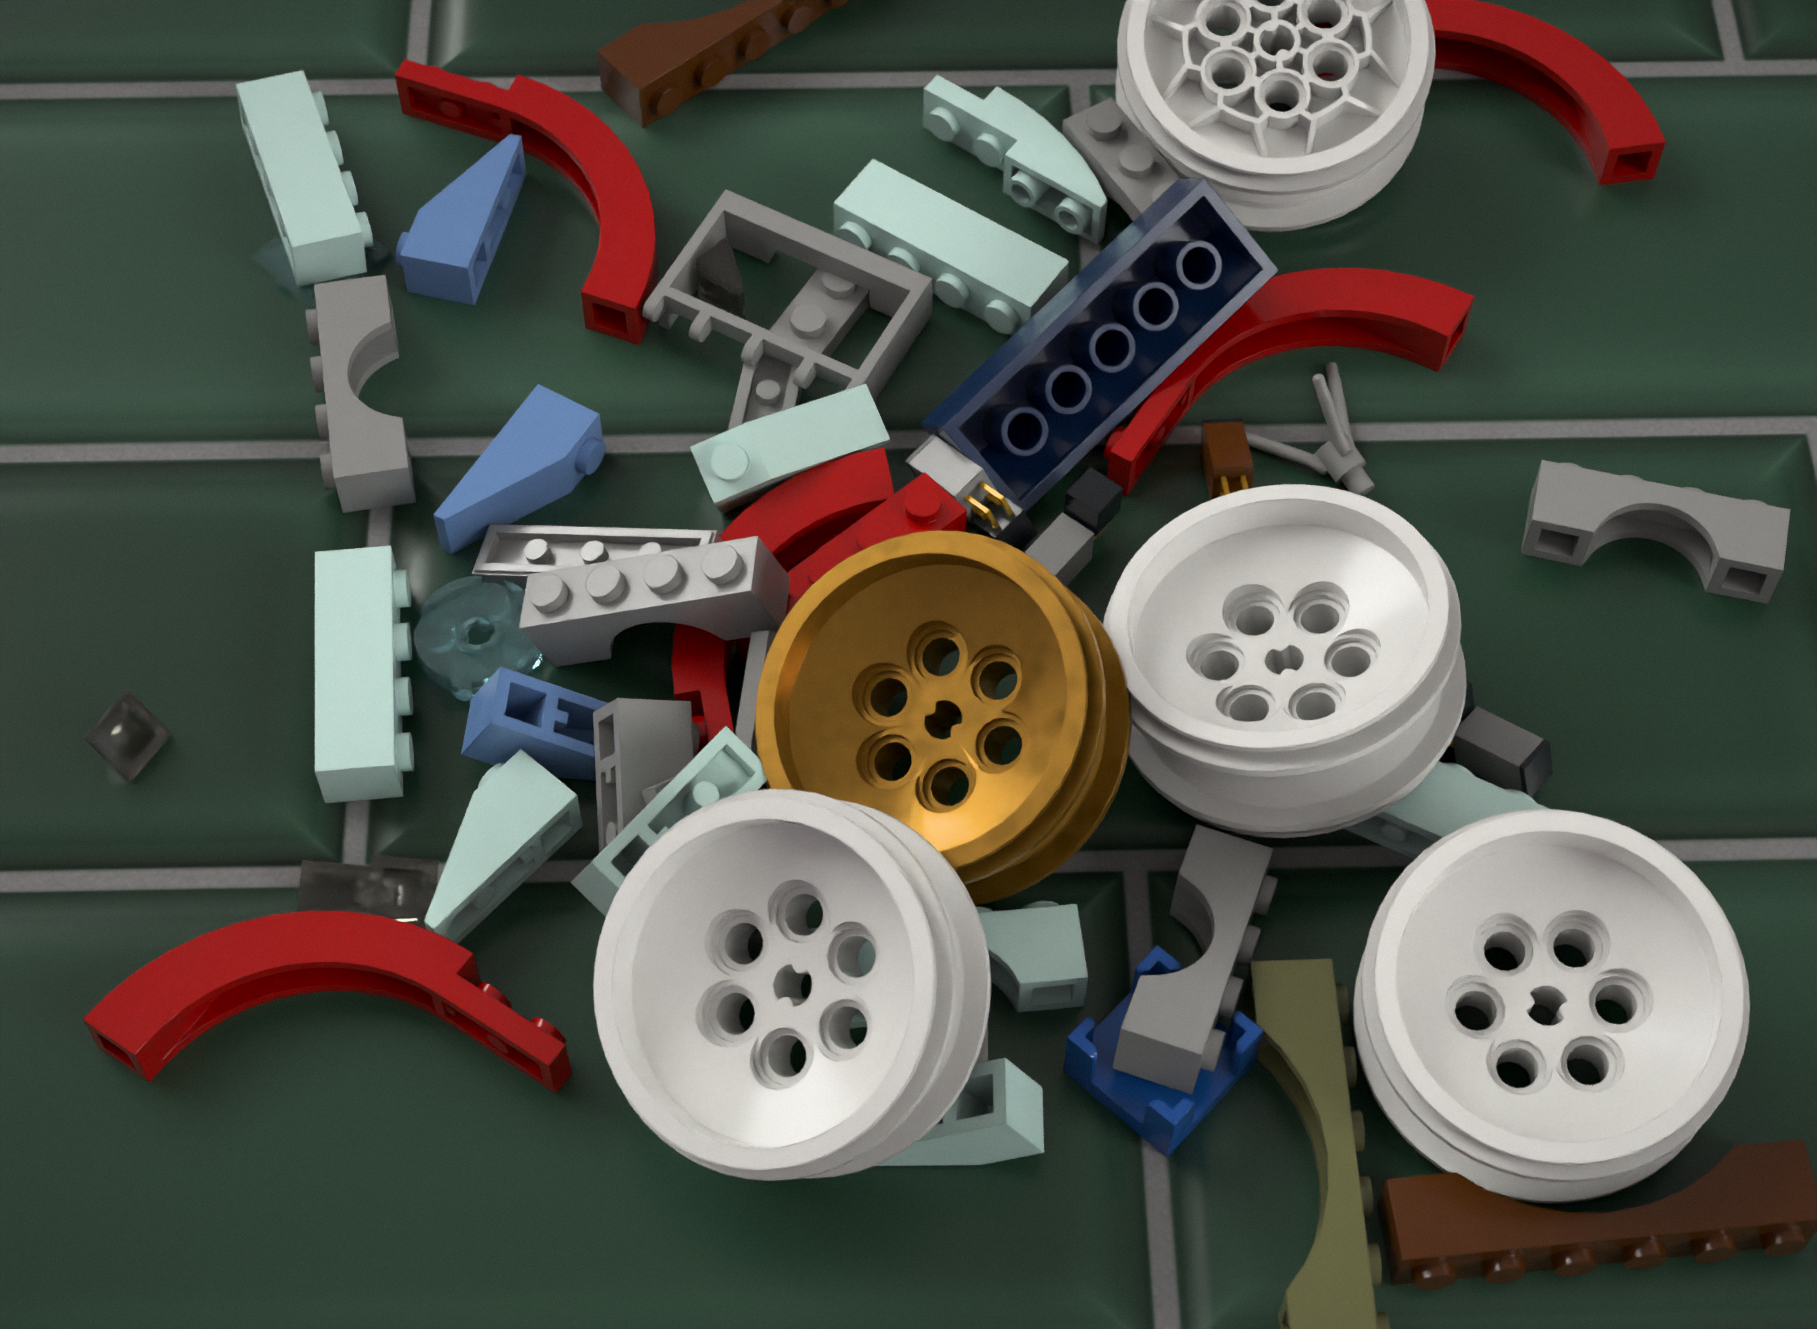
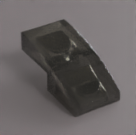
(387, 887)

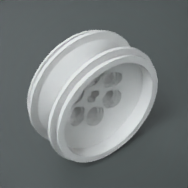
(1264, 163)
(1288, 659)
(1647, 943)
(680, 969)

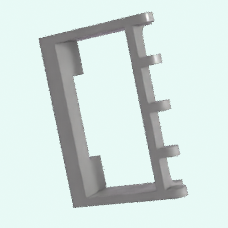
(760, 233)

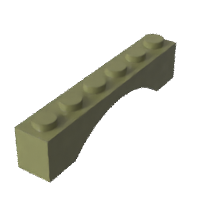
(1306, 1055)

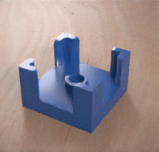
(1151, 1109)

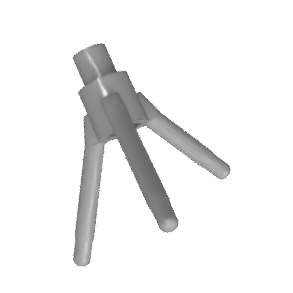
(1339, 454)

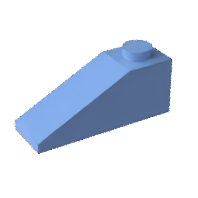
(462, 226)
(524, 468)
(536, 717)

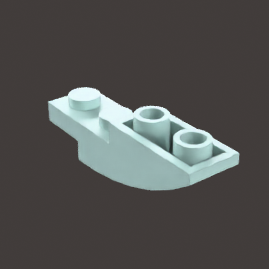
(1036, 159)

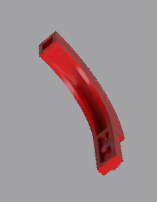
(1557, 75)
(579, 149)
(1292, 312)
(793, 525)
(312, 952)

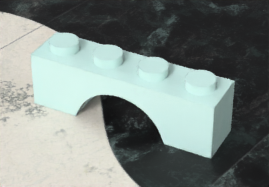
(1032, 956)

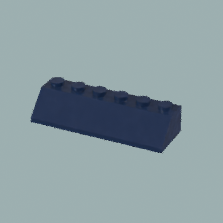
(1103, 342)

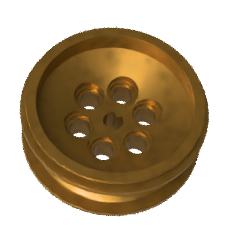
(884, 629)

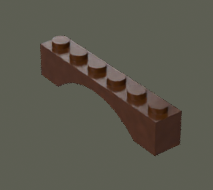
(669, 63)
(1455, 1229)

